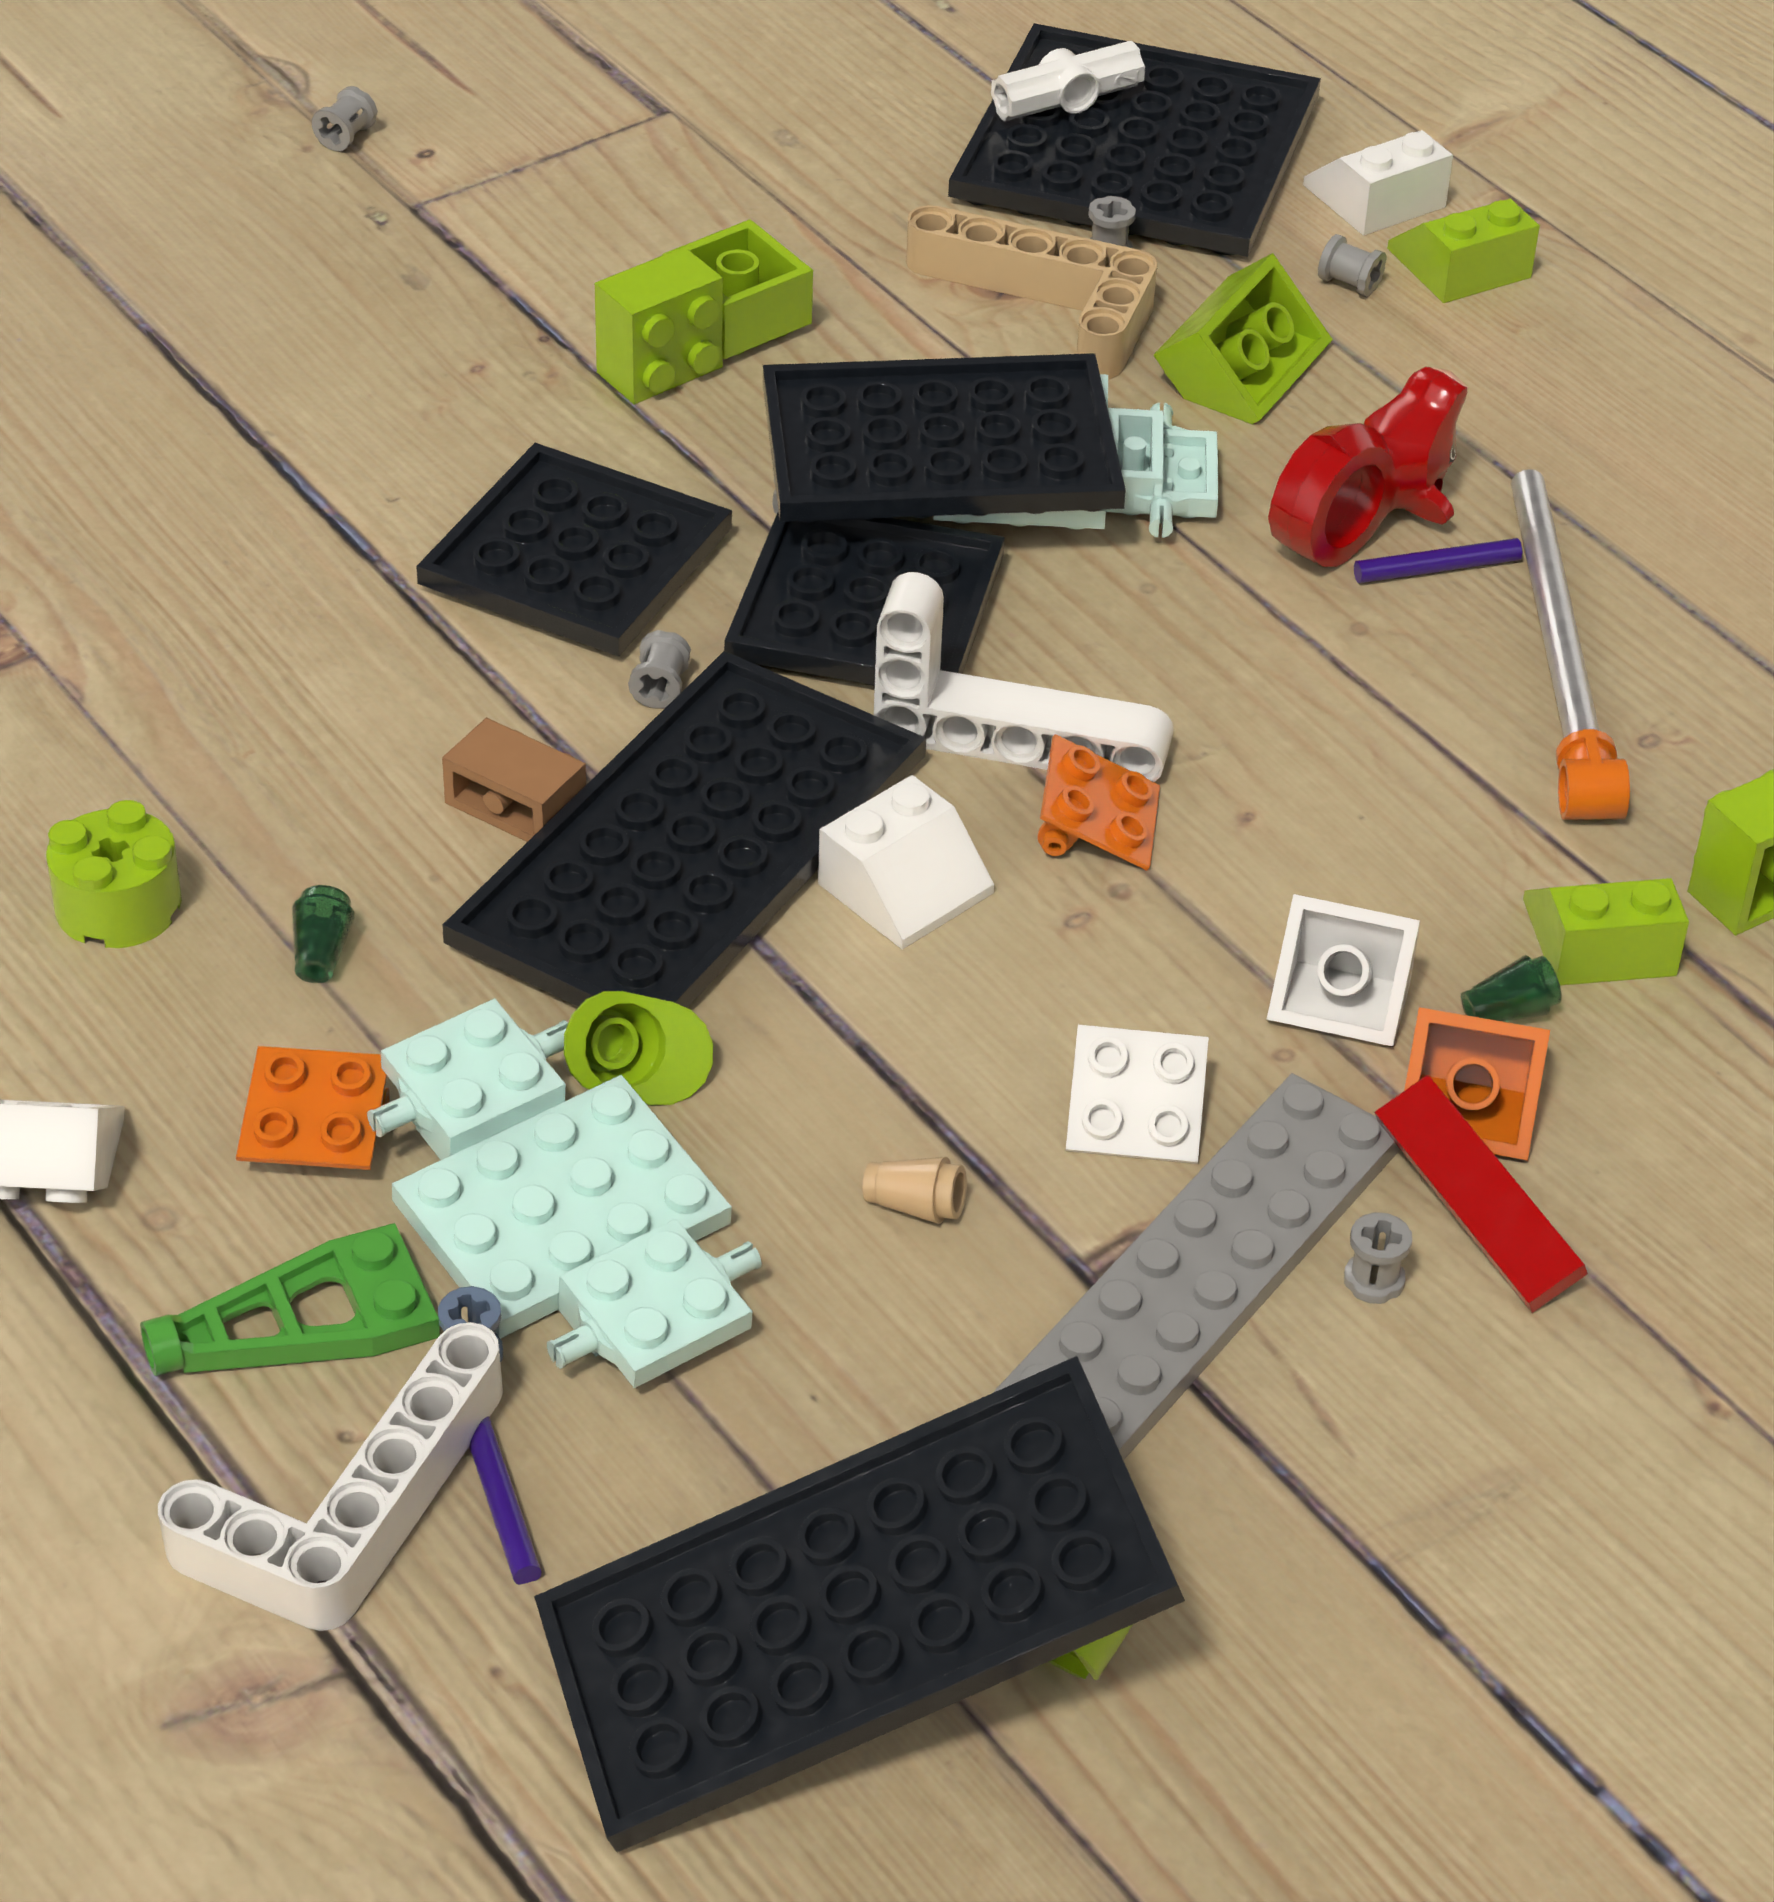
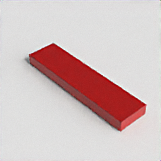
(1481, 1193)

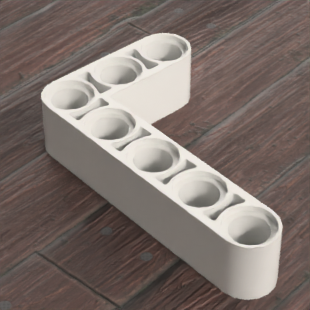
(990, 715)
(384, 1488)

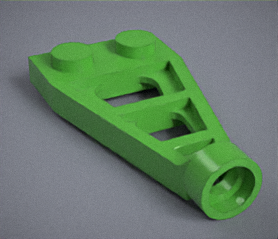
(378, 1281)

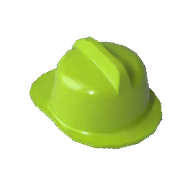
(645, 1039)

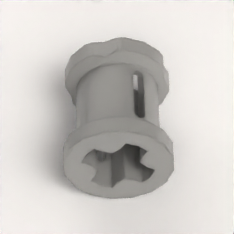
(344, 118)
(1112, 220)
(1352, 265)
(662, 661)
(1364, 1242)

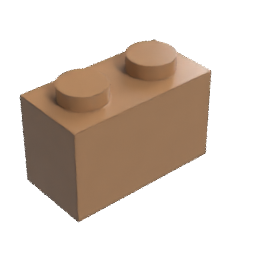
(509, 779)

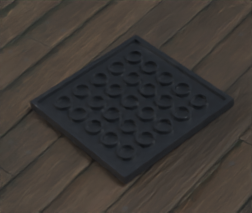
(1186, 146)

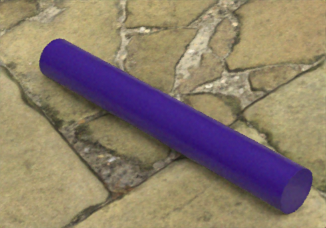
(1437, 560)
(504, 1504)

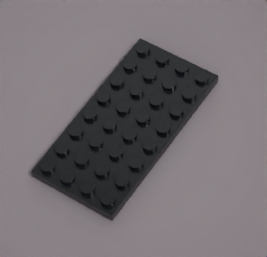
(683, 839)
(852, 1602)

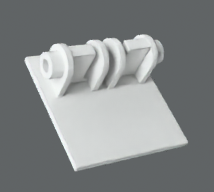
(1137, 1094)

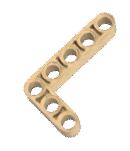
(1101, 279)

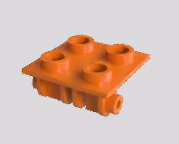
(1096, 803)
(312, 1108)

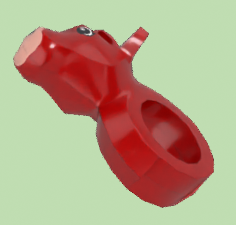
(1357, 473)

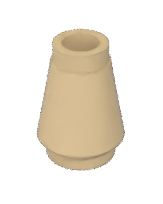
(918, 1187)

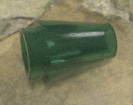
(320, 930)
(1515, 992)

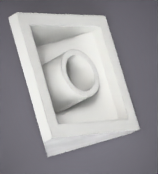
(1344, 970)

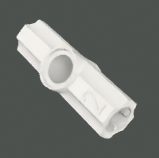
(1067, 80)

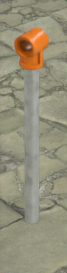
(1590, 775)

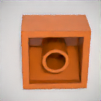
(1485, 1071)

